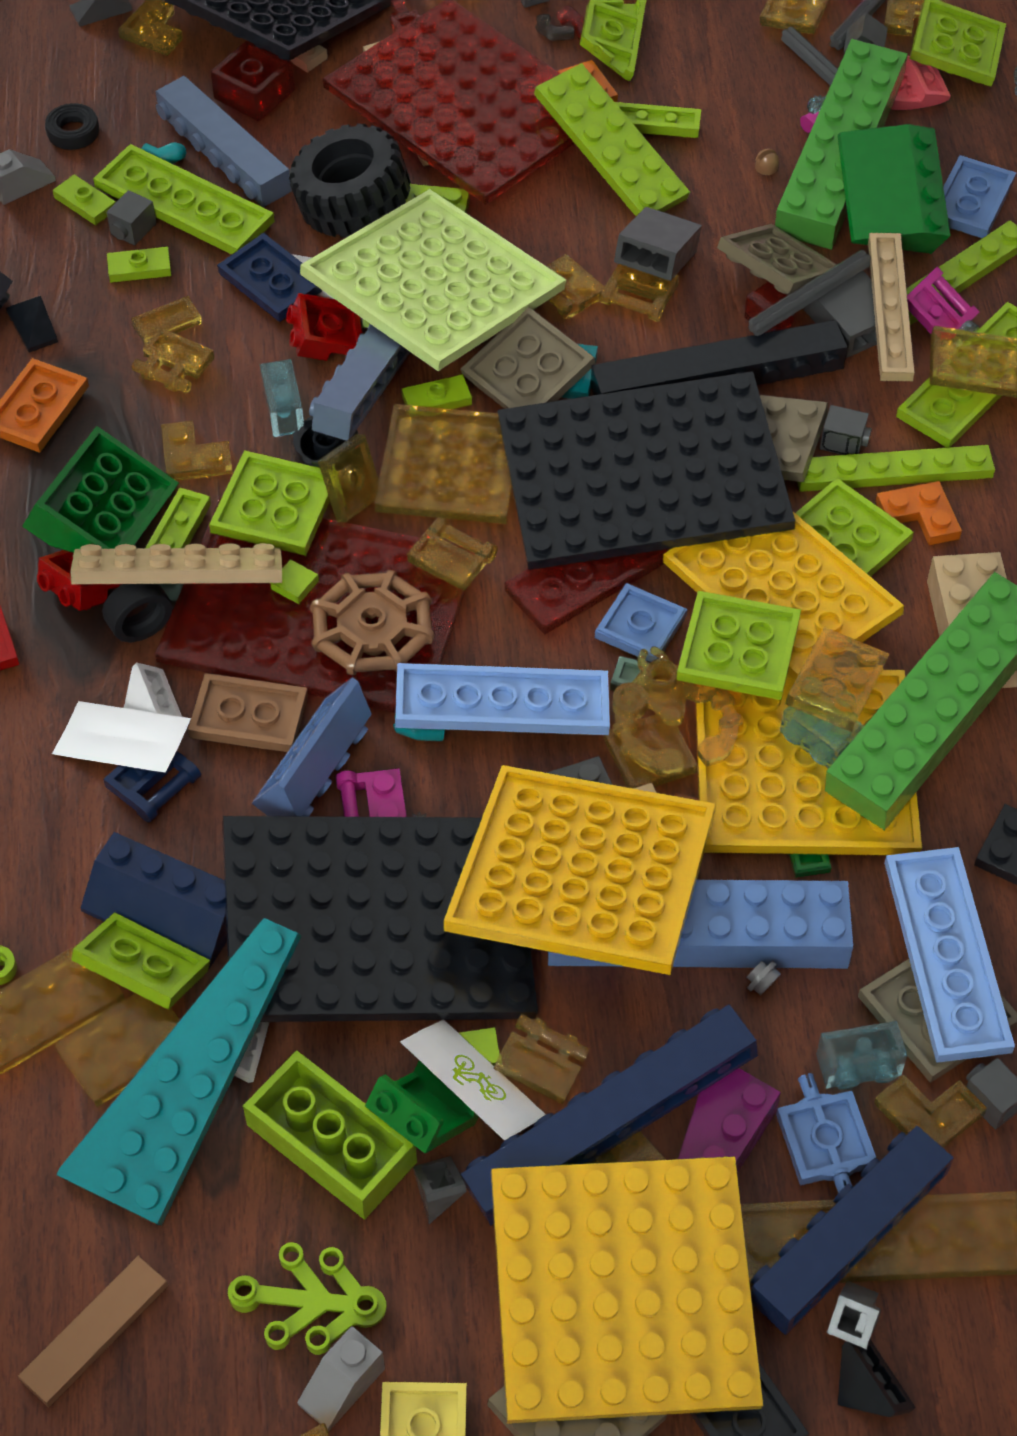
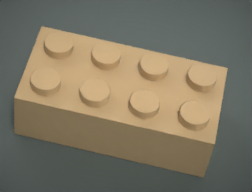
(955, 581)

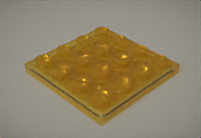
(444, 465)

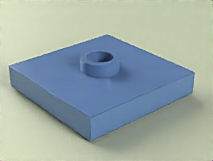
(640, 621)

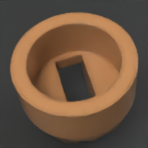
(767, 162)

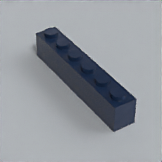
(850, 1229)

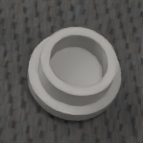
(762, 977)

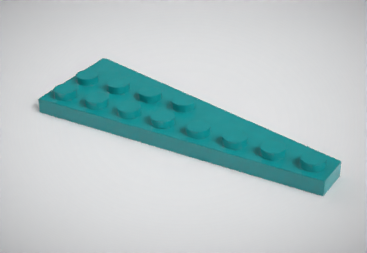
(161, 1117)

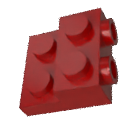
(322, 327)
(55, 575)

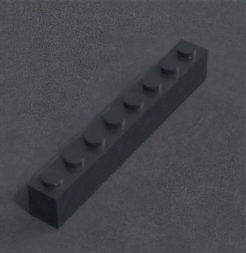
(770, 357)

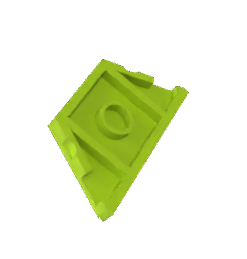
(613, 33)

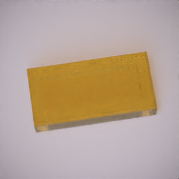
(172, 317)

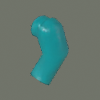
(171, 152)
(421, 734)

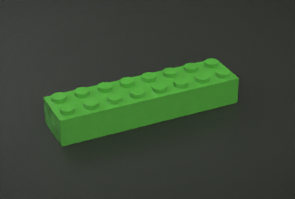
(856, 100)
(930, 707)

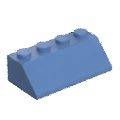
(316, 753)

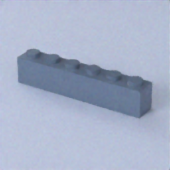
(223, 141)
(357, 384)

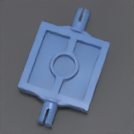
(825, 1135)

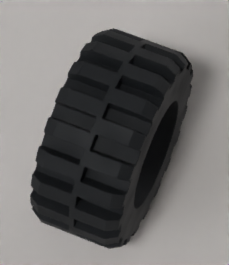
(355, 153)

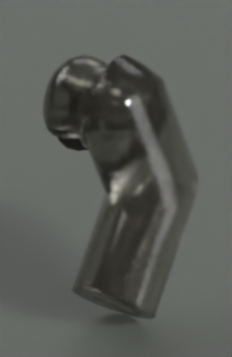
(551, 31)

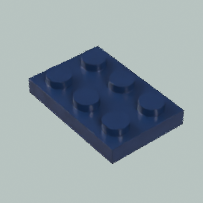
(267, 275)

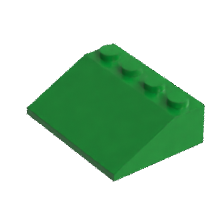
(894, 185)
(100, 497)

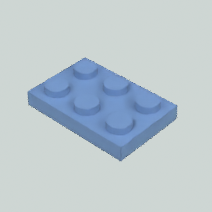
(976, 195)

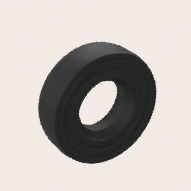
(72, 113)

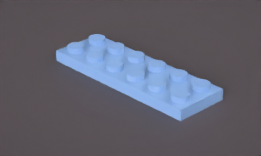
(502, 699)
(948, 955)

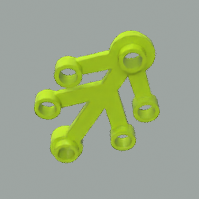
(313, 1300)

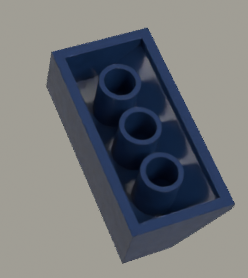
(158, 895)

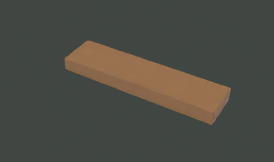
(92, 1331)

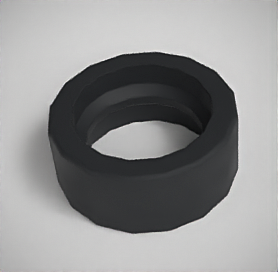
(140, 625)

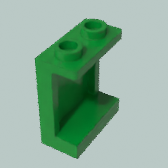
(420, 1108)

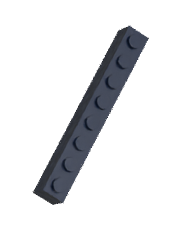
(622, 1102)

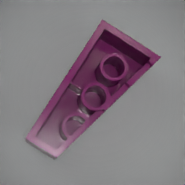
(730, 1118)

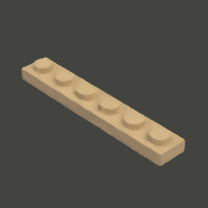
(890, 307)

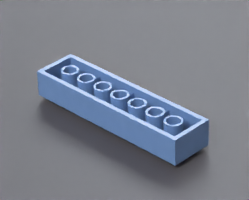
(757, 922)

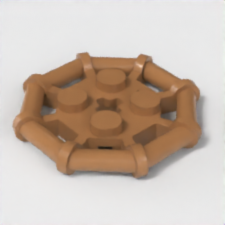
(375, 637)

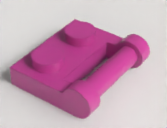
(933, 309)
(382, 791)

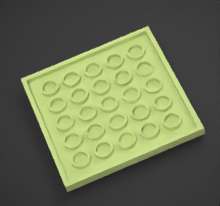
(432, 278)

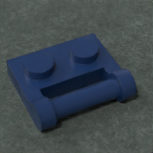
(133, 783)

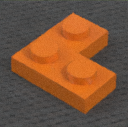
(924, 504)

